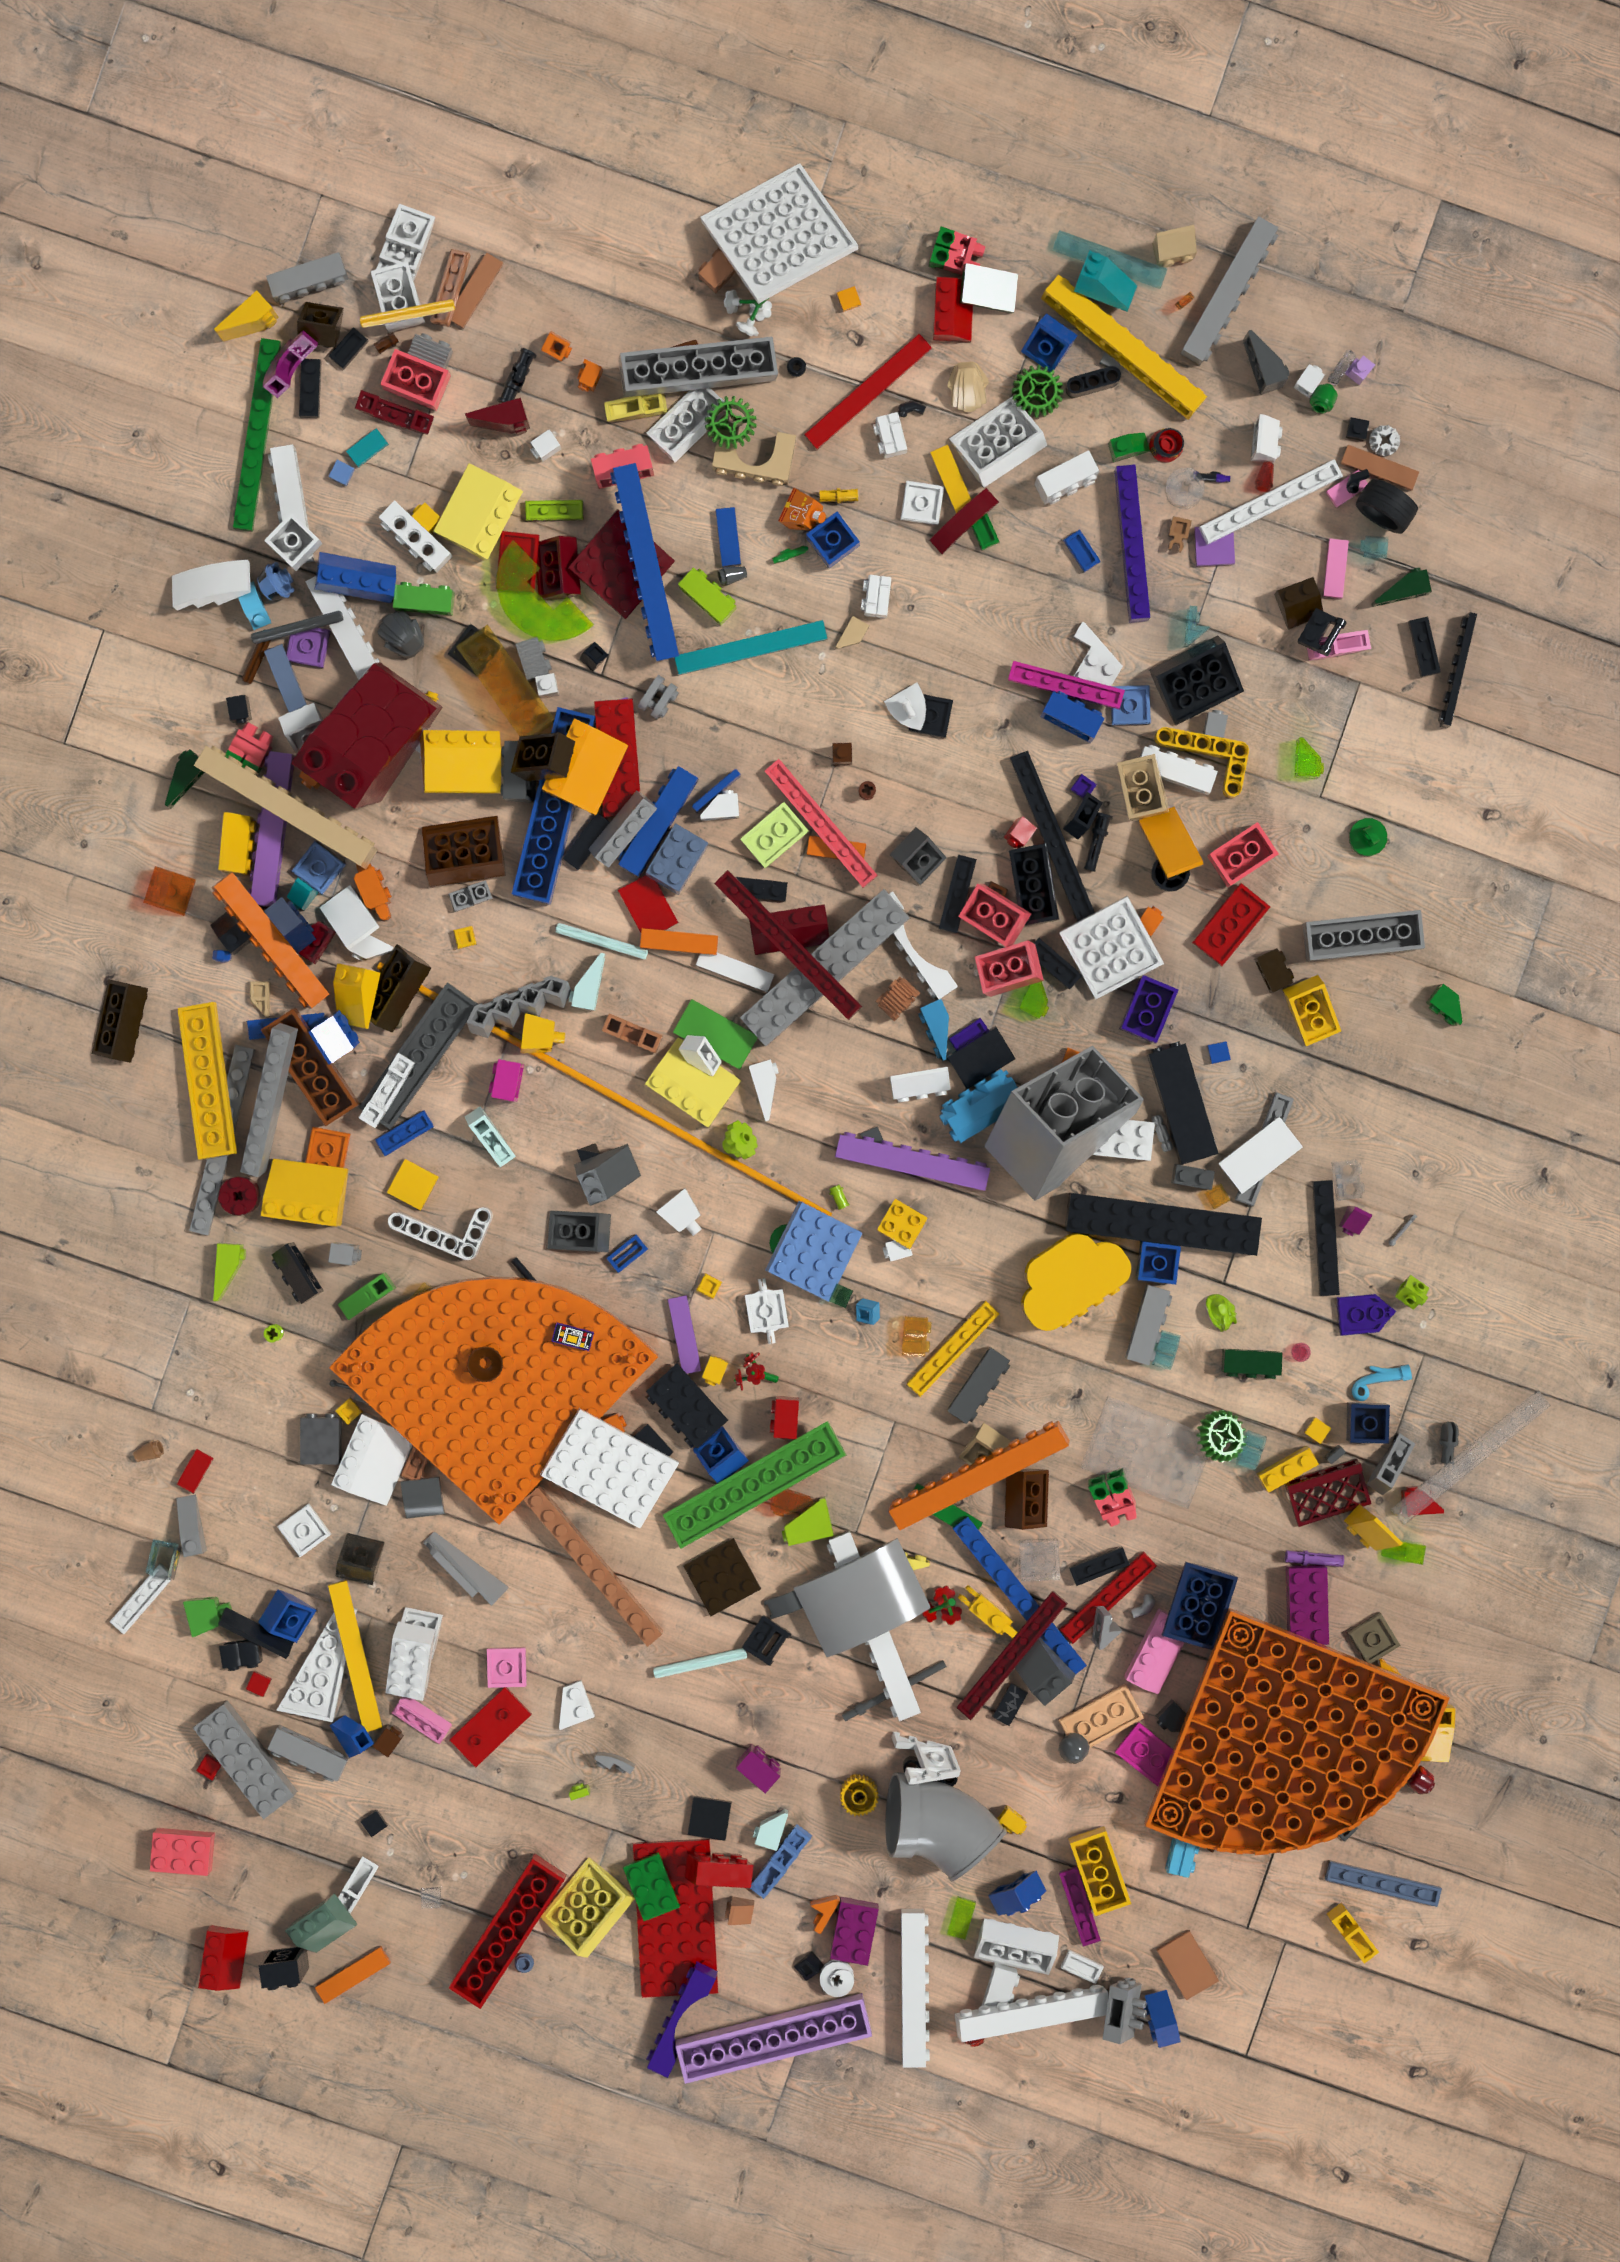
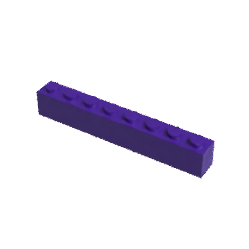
(1132, 543)

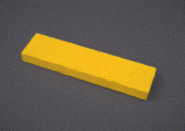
(951, 477)

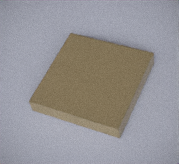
(1373, 1638)

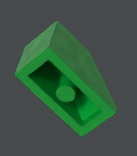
(1128, 446)

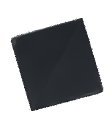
(588, 1152)

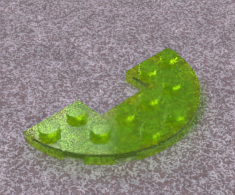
(527, 607)

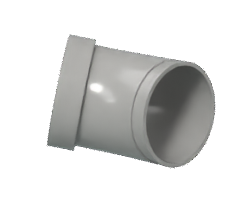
(939, 1825)

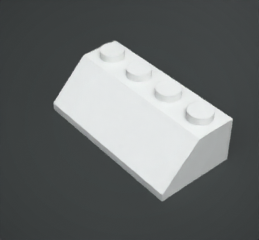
(1016, 1946)

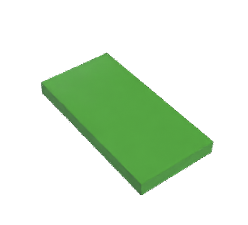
(727, 1038)

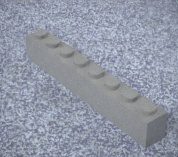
(1229, 290)
(269, 1100)

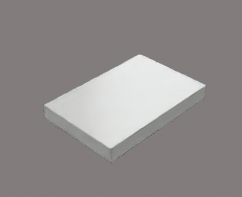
(349, 917)

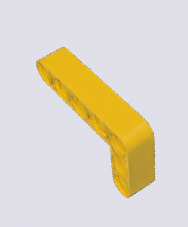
(1210, 750)

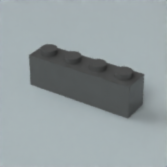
(978, 1385)

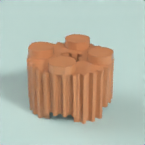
(898, 998)

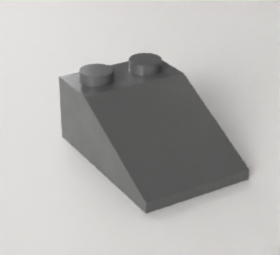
(1265, 364)
(607, 1173)
(579, 1231)
(1044, 1672)

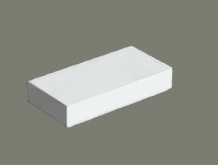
(1082, 1966)

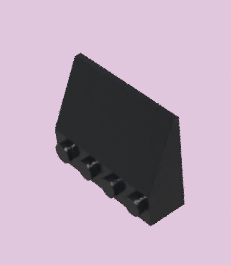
(1197, 679)

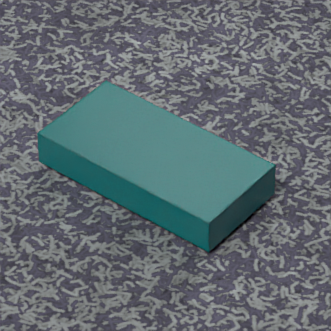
(367, 447)

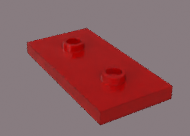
(1231, 924)
(490, 1726)

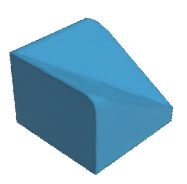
(867, 1311)

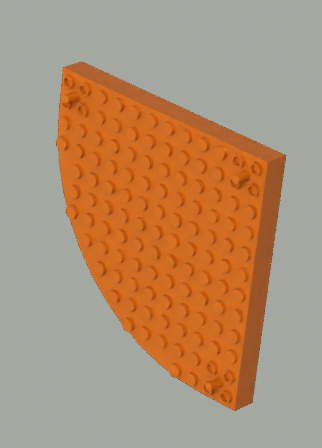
(500, 1431)
(1289, 1743)

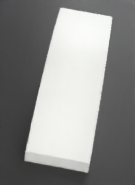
(357, 1883)

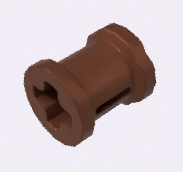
(864, 795)

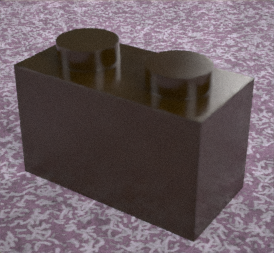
(1274, 970)

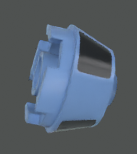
(275, 582)

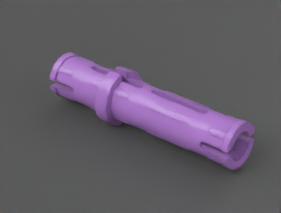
(1314, 1558)

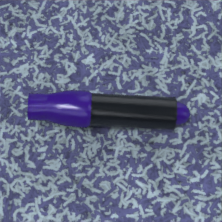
(1215, 477)

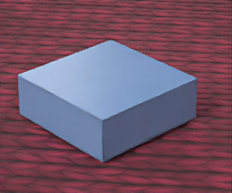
(341, 472)

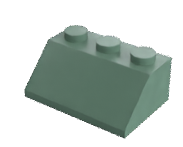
(321, 1925)

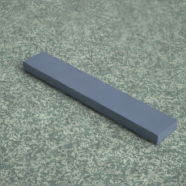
(1383, 1883)

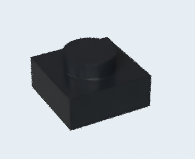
(1357, 429)

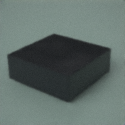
(374, 1823)

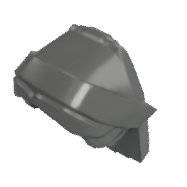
(401, 634)

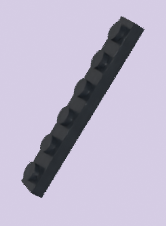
(1455, 678)
(1326, 1238)

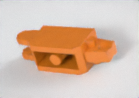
(373, 891)

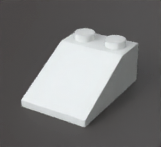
(396, 291)

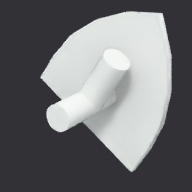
(908, 707)

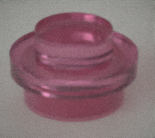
(1301, 1352)

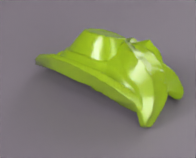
(1221, 1311)

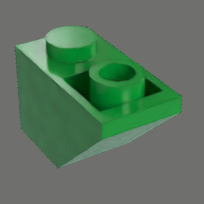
(1447, 1004)

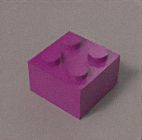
(759, 1768)

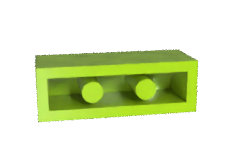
(707, 595)

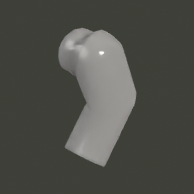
(1146, 1607)

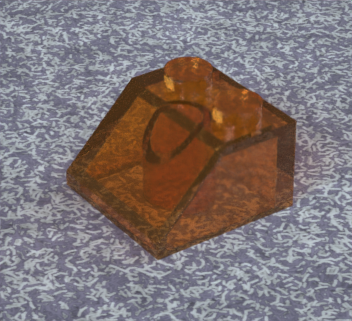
(169, 891)

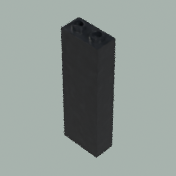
(1182, 1103)

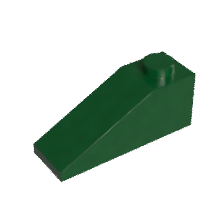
(1410, 586)
(184, 777)

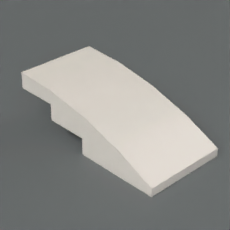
(407, 238)
(211, 583)

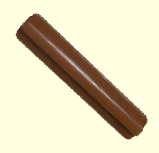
(255, 662)

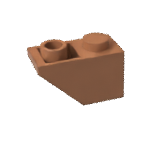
(739, 1911)

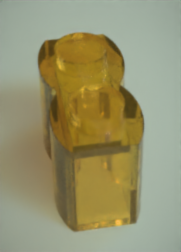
(915, 1336)

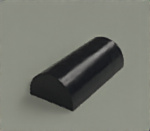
(1034, 883)

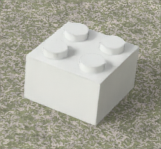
(293, 541)

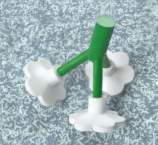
(757, 311)

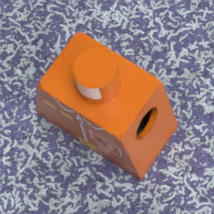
(801, 512)

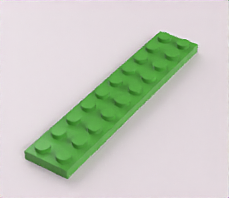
(754, 1484)

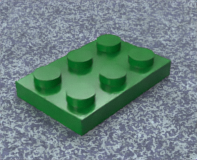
(651, 1886)

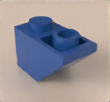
(351, 1736)

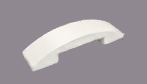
(387, 1090)

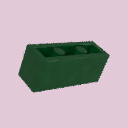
(1251, 1363)

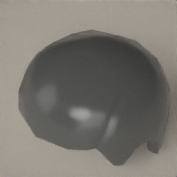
(1073, 1748)

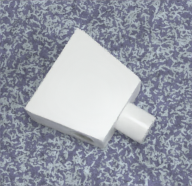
(681, 1213)

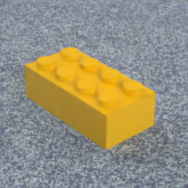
(1099, 1871)

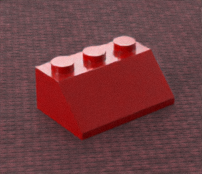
(951, 317)
(223, 1958)

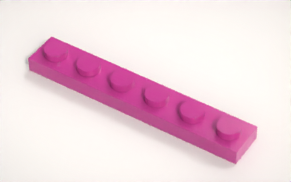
(1070, 685)

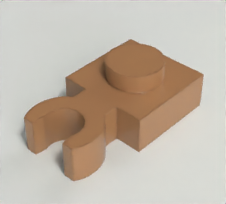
(1179, 530)

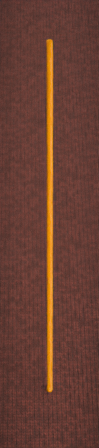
(645, 1113)

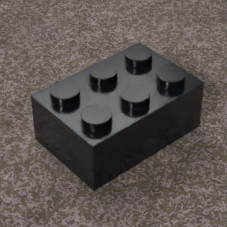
(283, 1967)

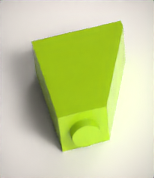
(809, 1525)

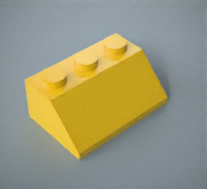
(236, 843)

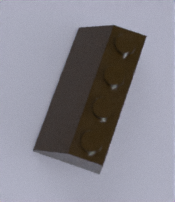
(397, 987)
(120, 1021)

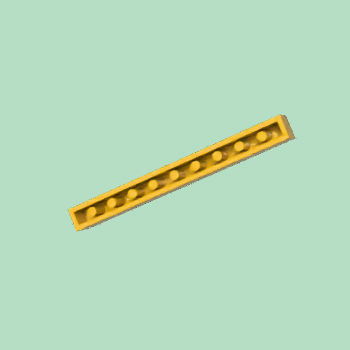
(1124, 347)

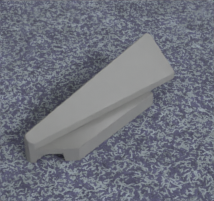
(465, 1570)

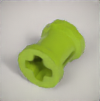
(278, 1329)

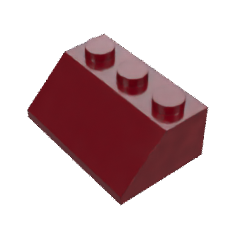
(554, 577)

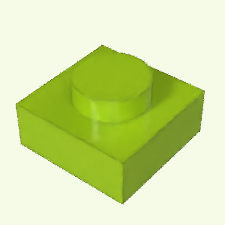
(578, 1791)

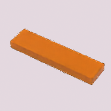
(679, 941)
(352, 1975)

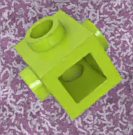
(1412, 1292)

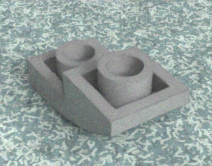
(470, 896)
(608, 1759)

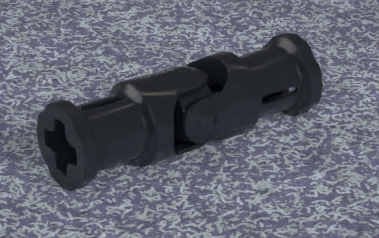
(517, 375)

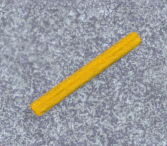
(407, 313)

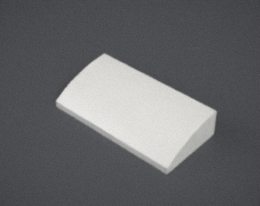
(684, 423)

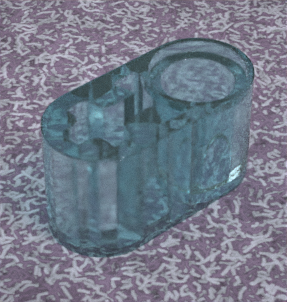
(1166, 1350)
(1251, 1451)

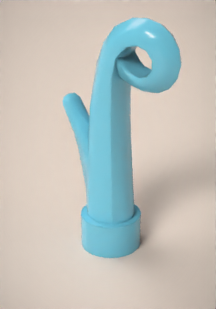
(1382, 1375)

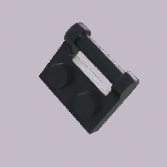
(1316, 629)
(761, 1636)

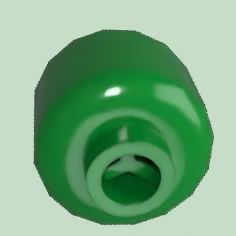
(1323, 398)

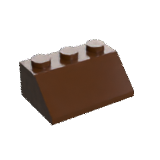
(1027, 1499)

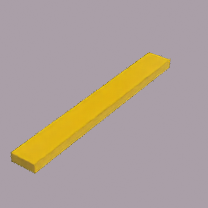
(354, 1655)

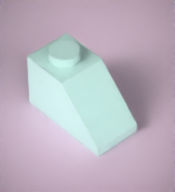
(771, 1830)

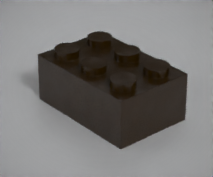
(542, 756)

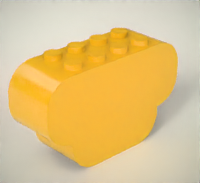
(1070, 1279)

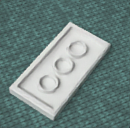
(1260, 1155)

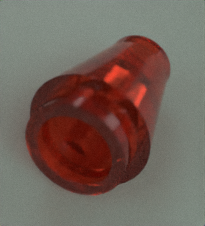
(1264, 479)

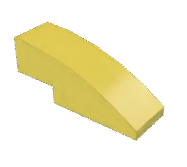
(635, 407)

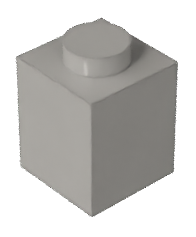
(1215, 723)

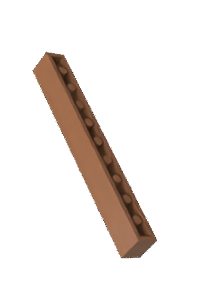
(593, 1565)

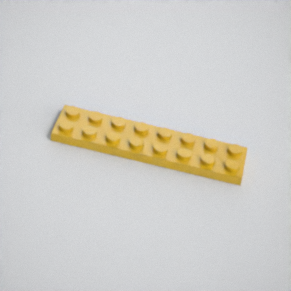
(207, 1080)

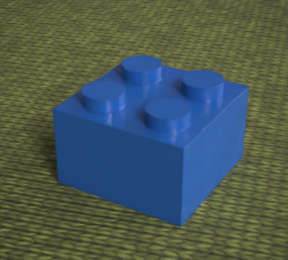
(833, 540)
(1158, 1262)

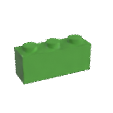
(423, 599)

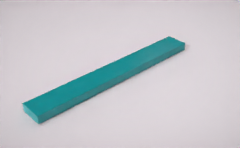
(751, 647)

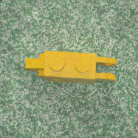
(989, 1612)

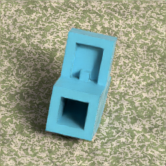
(254, 608)

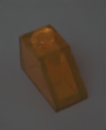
(789, 1502)

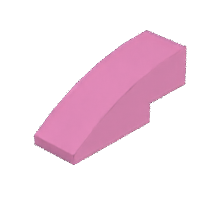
(1344, 644)

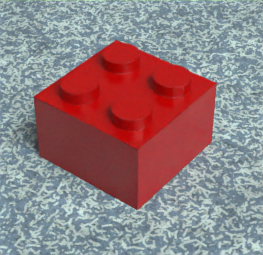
(785, 1417)

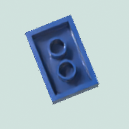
(1072, 716)

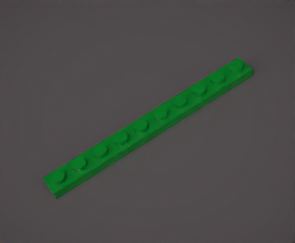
(255, 440)

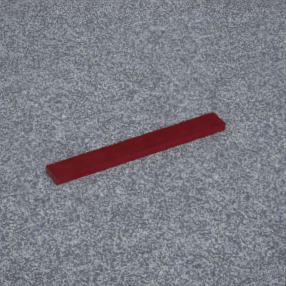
(1012, 1655)

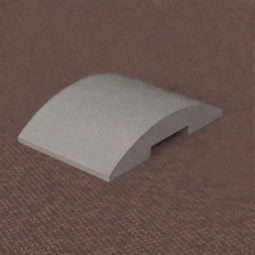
(862, 1598)

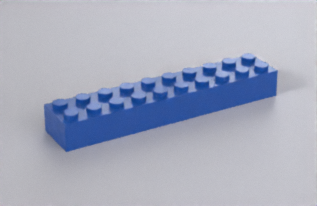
(646, 562)
(546, 831)

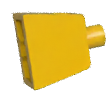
(539, 1035)

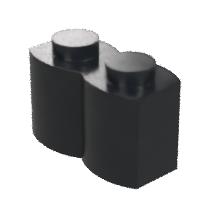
(240, 1654)

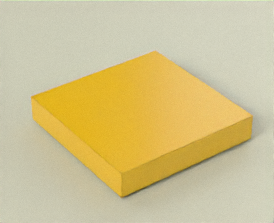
(413, 1184)

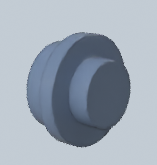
(524, 1962)

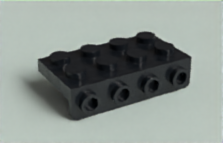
(686, 1406)

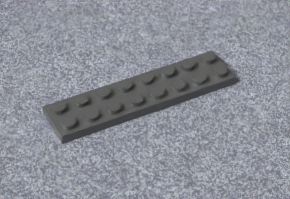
(427, 1046)

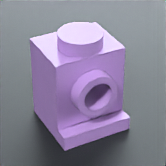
(1359, 369)

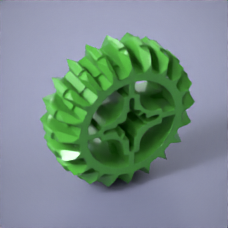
(1051, 381)
(722, 424)
(1213, 1442)

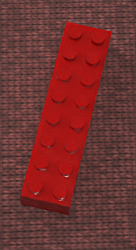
(507, 1931)

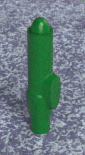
(788, 554)

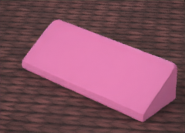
(422, 1719)

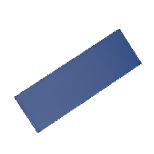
(728, 537)
(717, 789)
(404, 1133)

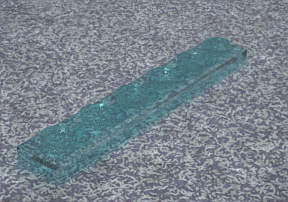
(1131, 266)

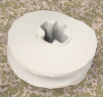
(843, 1985)

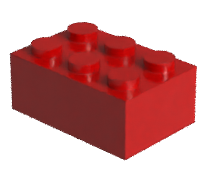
(719, 1870)

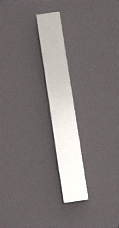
(1270, 502)

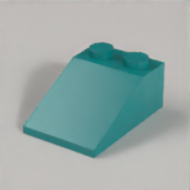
(1105, 282)

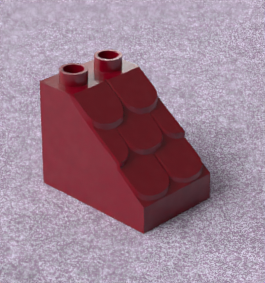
(367, 737)

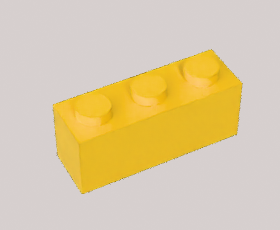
(1287, 1469)

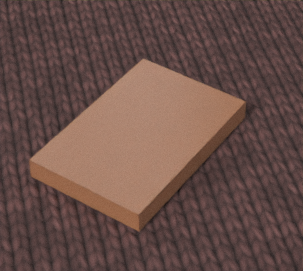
(1187, 1965)

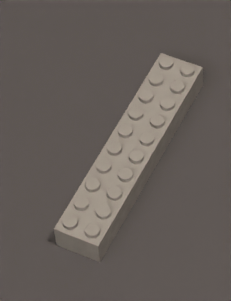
(837, 955)

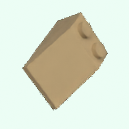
(1142, 787)

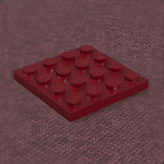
(607, 567)

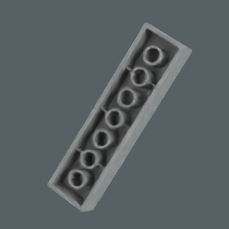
(698, 366)

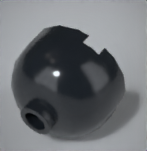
(1171, 884)

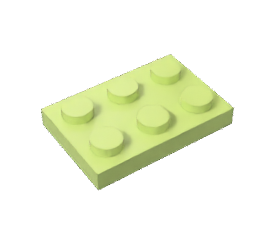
(774, 835)

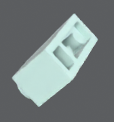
(587, 989)
(489, 1136)

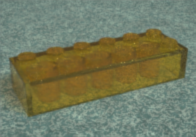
(505, 683)

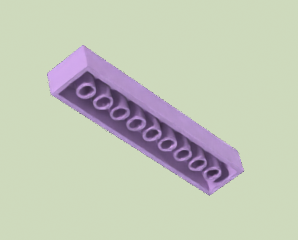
(773, 2038)

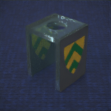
(153, 1555)

